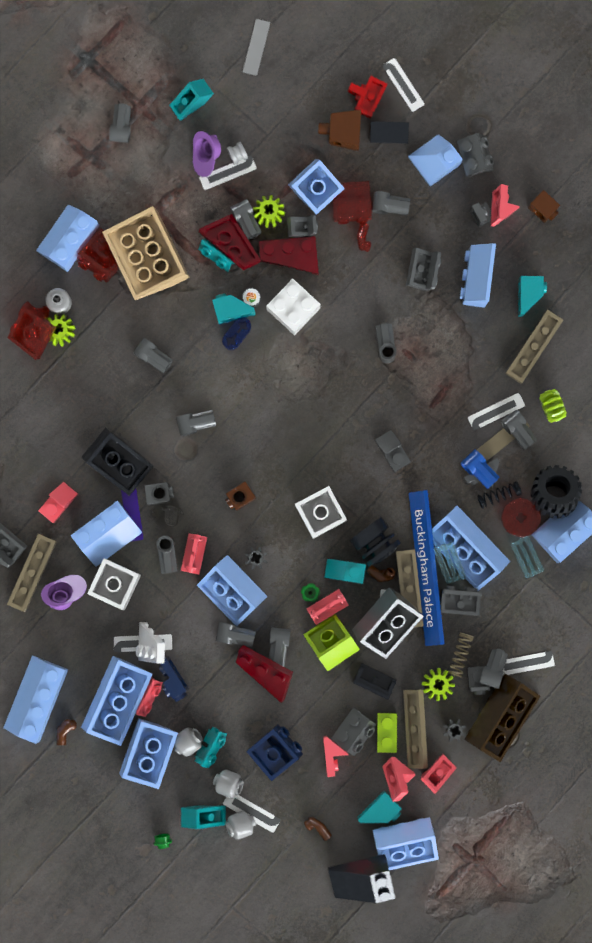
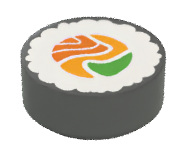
(251, 297)

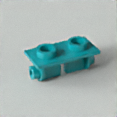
(215, 255)
(207, 755)

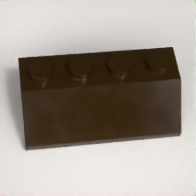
(502, 717)

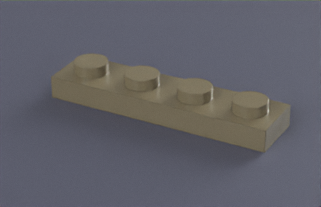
(534, 346)
(31, 573)
(409, 579)
(415, 729)

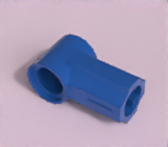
(476, 465)

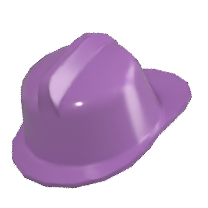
(205, 151)
(64, 591)

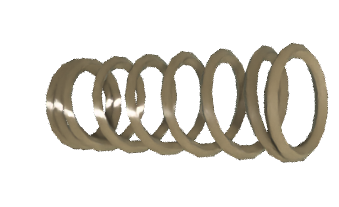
(469, 638)

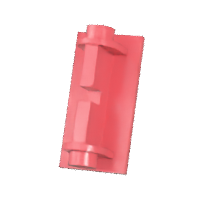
(194, 553)
(327, 606)
(152, 691)

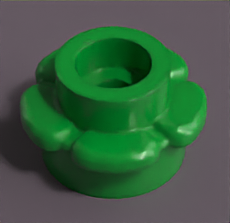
(305, 592)
(162, 841)

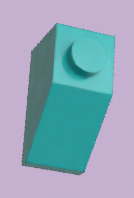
(191, 98)
(530, 292)
(230, 308)
(345, 571)
(381, 810)
(203, 816)

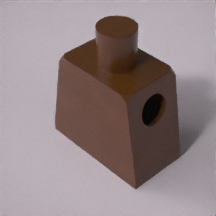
(343, 129)

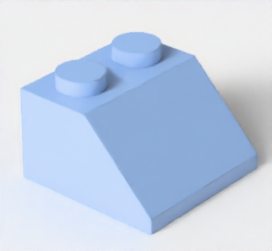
(316, 186)

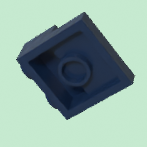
(175, 685)
(275, 752)

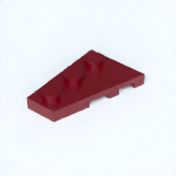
(231, 241)
(292, 253)
(265, 671)

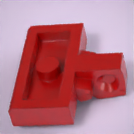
(368, 95)

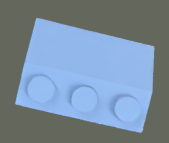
(68, 237)
(478, 275)
(106, 533)
(565, 534)
(232, 590)
(148, 753)
(406, 843)

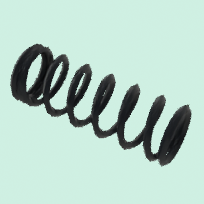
(516, 487)

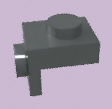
(302, 226)

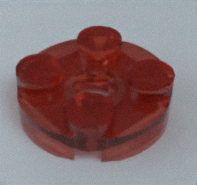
(527, 509)

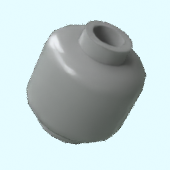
(61, 306)
(188, 741)
(228, 783)
(240, 825)

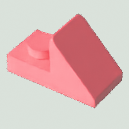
(500, 208)
(58, 502)
(331, 750)
(438, 773)
(397, 776)

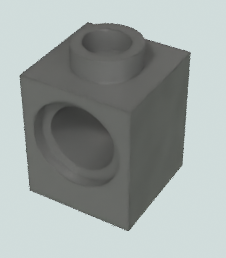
(150, 493)

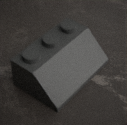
(387, 623)

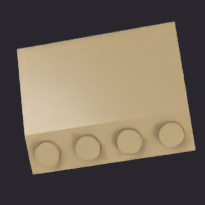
(145, 253)

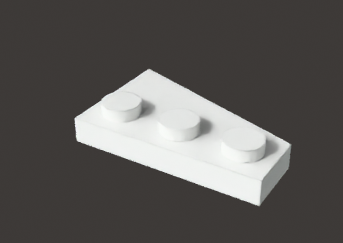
(150, 646)

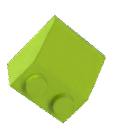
(331, 642)

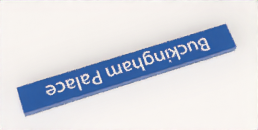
(426, 568)

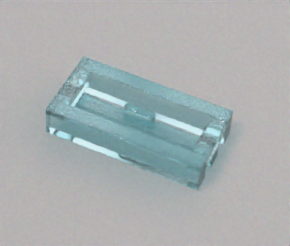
(444, 547)
(533, 572)

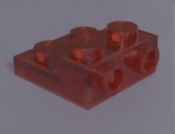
(353, 203)
(98, 258)
(31, 331)

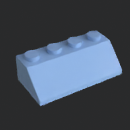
(476, 552)
(35, 699)
(116, 701)

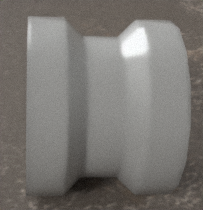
(237, 153)

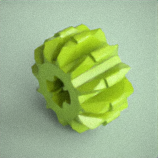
(266, 204)
(66, 326)
(552, 405)
(444, 686)

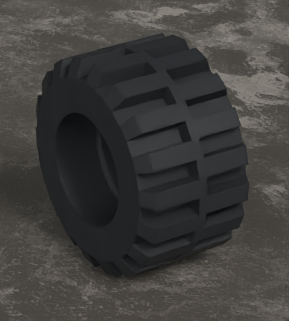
(556, 477)

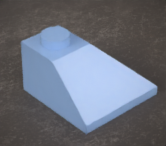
(435, 159)

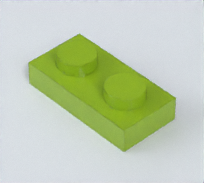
(386, 732)

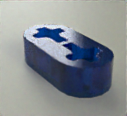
(233, 331)

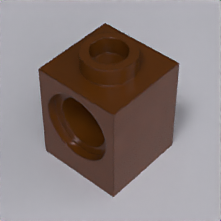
(544, 207)
(244, 488)

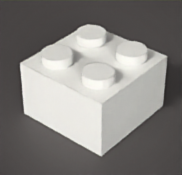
(293, 306)
(320, 512)
(114, 584)

